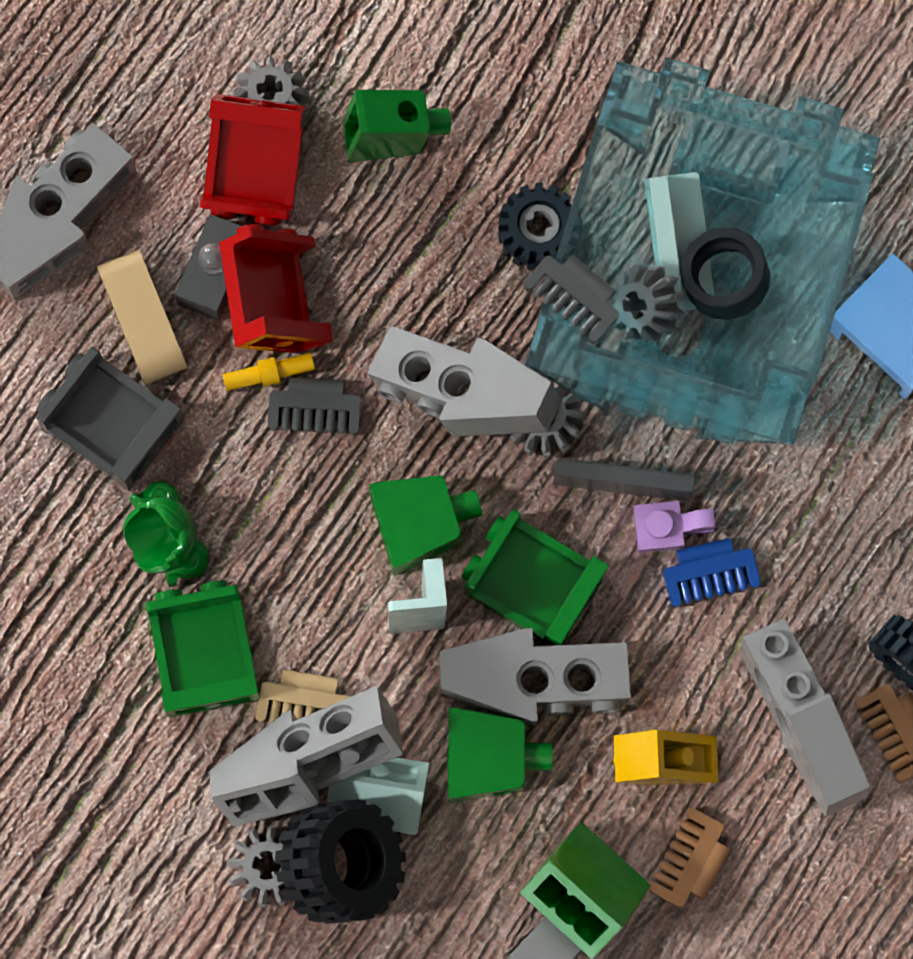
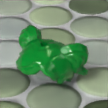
(164, 534)

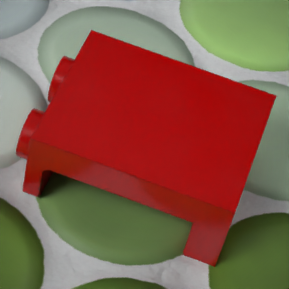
(253, 158)
(269, 291)

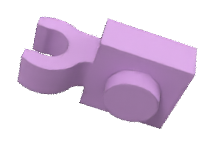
(662, 525)

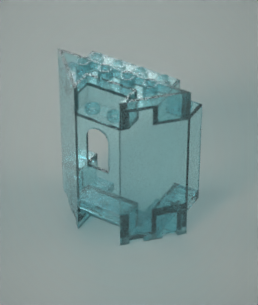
(761, 169)

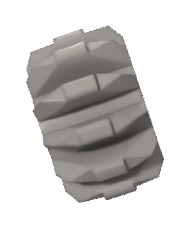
(270, 78)
(661, 310)
(562, 427)
(253, 875)

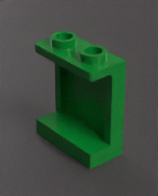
(532, 579)
(202, 649)

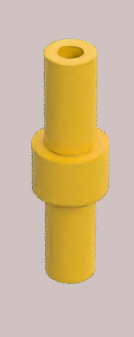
(268, 371)

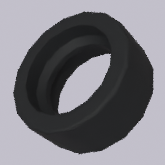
(717, 242)

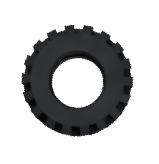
(310, 864)

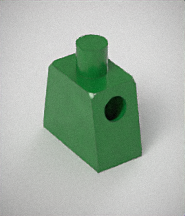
(390, 124)
(420, 518)
(490, 755)

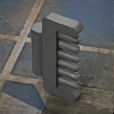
(583, 287)
(317, 396)

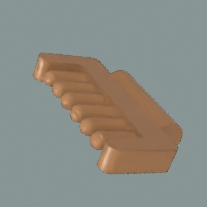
(900, 715)
(701, 867)

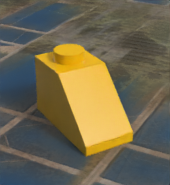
(665, 758)

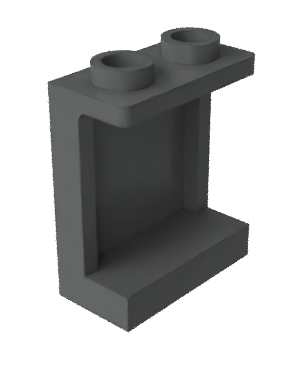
(108, 418)

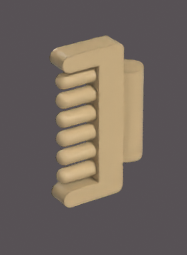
(297, 690)

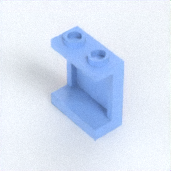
(881, 321)

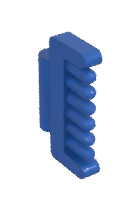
(708, 560)

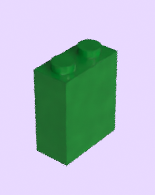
(586, 890)

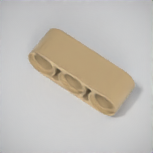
(142, 317)

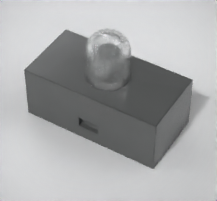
(203, 281)

